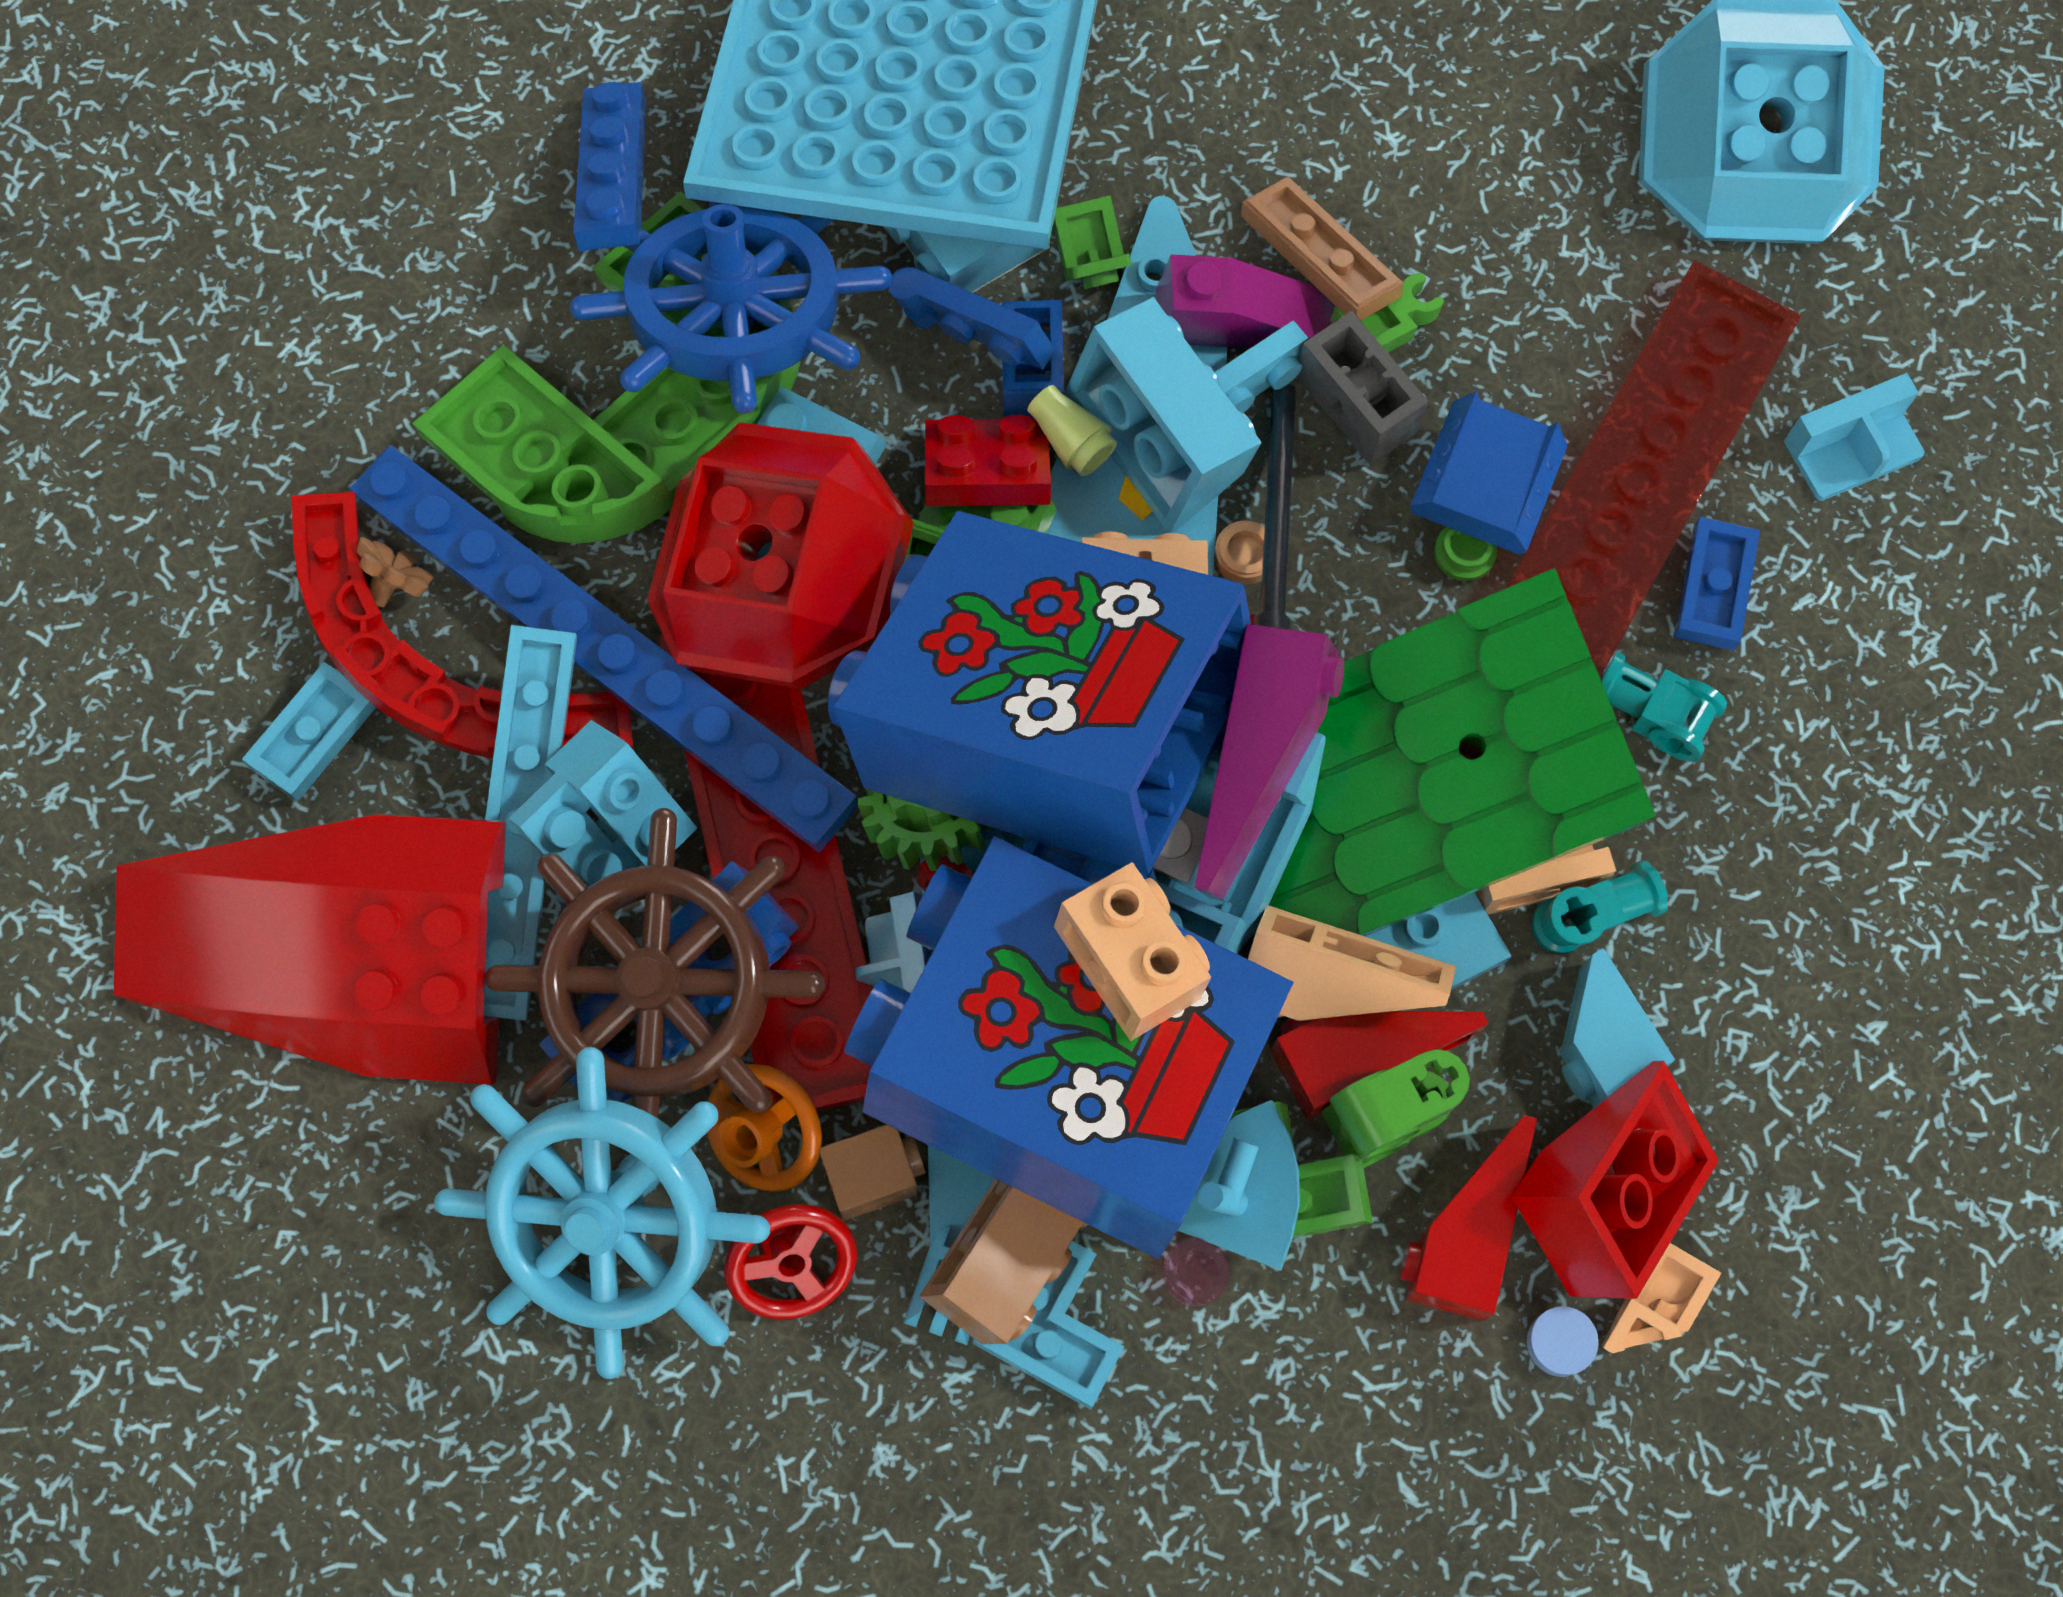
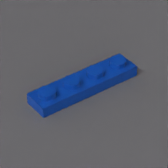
(610, 166)

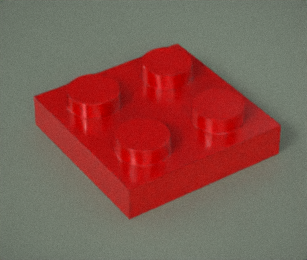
(986, 462)

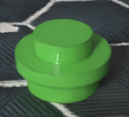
(1463, 556)

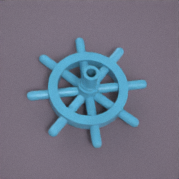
(601, 1213)

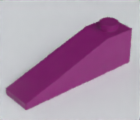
(1271, 722)

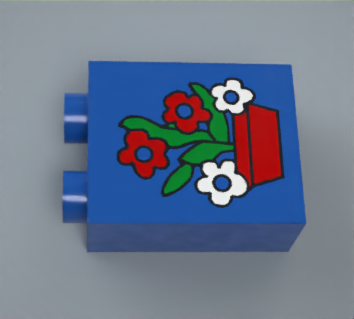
(1045, 688)
(1030, 1074)

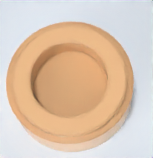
(1240, 552)

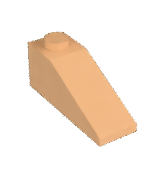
(1344, 971)

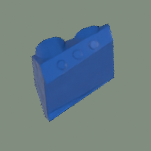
(1490, 473)

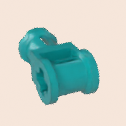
(1664, 706)
(1598, 908)

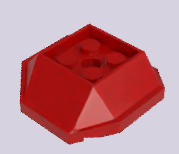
(818, 587)

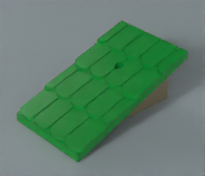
(1416, 823)

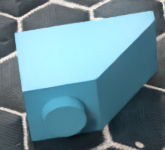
(1606, 1033)

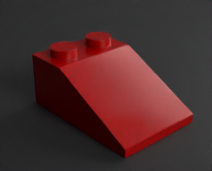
(1617, 1186)

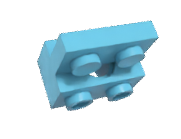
(611, 780)

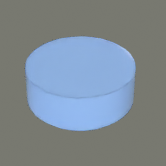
(1562, 1341)

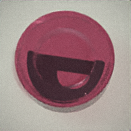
(1195, 1272)

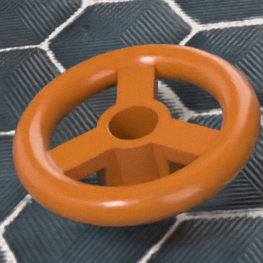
(753, 1138)

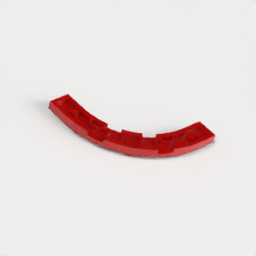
(389, 669)

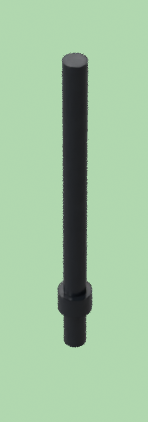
(1278, 510)

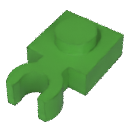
(1399, 320)

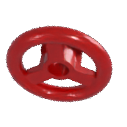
(787, 1257)

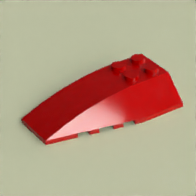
(326, 942)

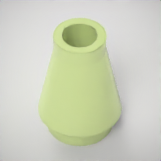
(1073, 432)

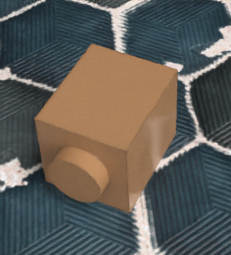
(871, 1170)

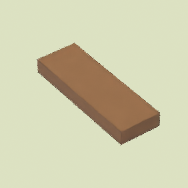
(1321, 249)

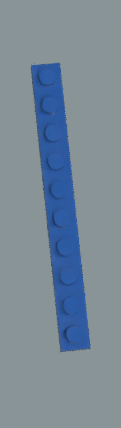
(608, 649)

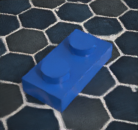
(1716, 583)

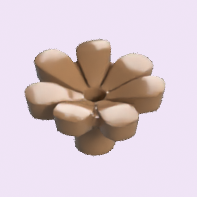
(391, 571)

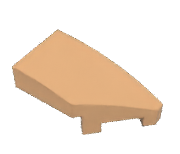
(1665, 1303)

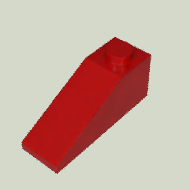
(1335, 1052)
(1467, 1244)

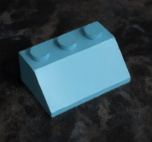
(1165, 410)

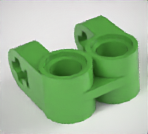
(1386, 1111)

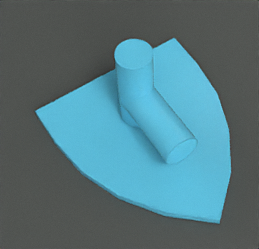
(1249, 1189)

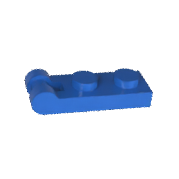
(969, 316)

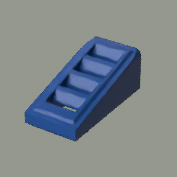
(1022, 389)

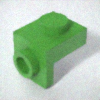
(1089, 242)

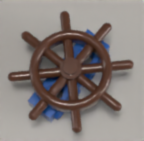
(664, 983)

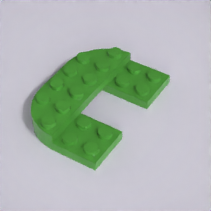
(579, 475)

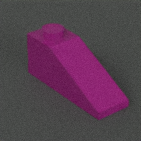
(1236, 302)

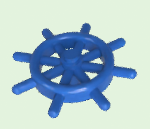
(732, 293)

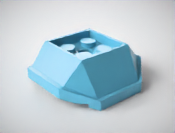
(1704, 130)

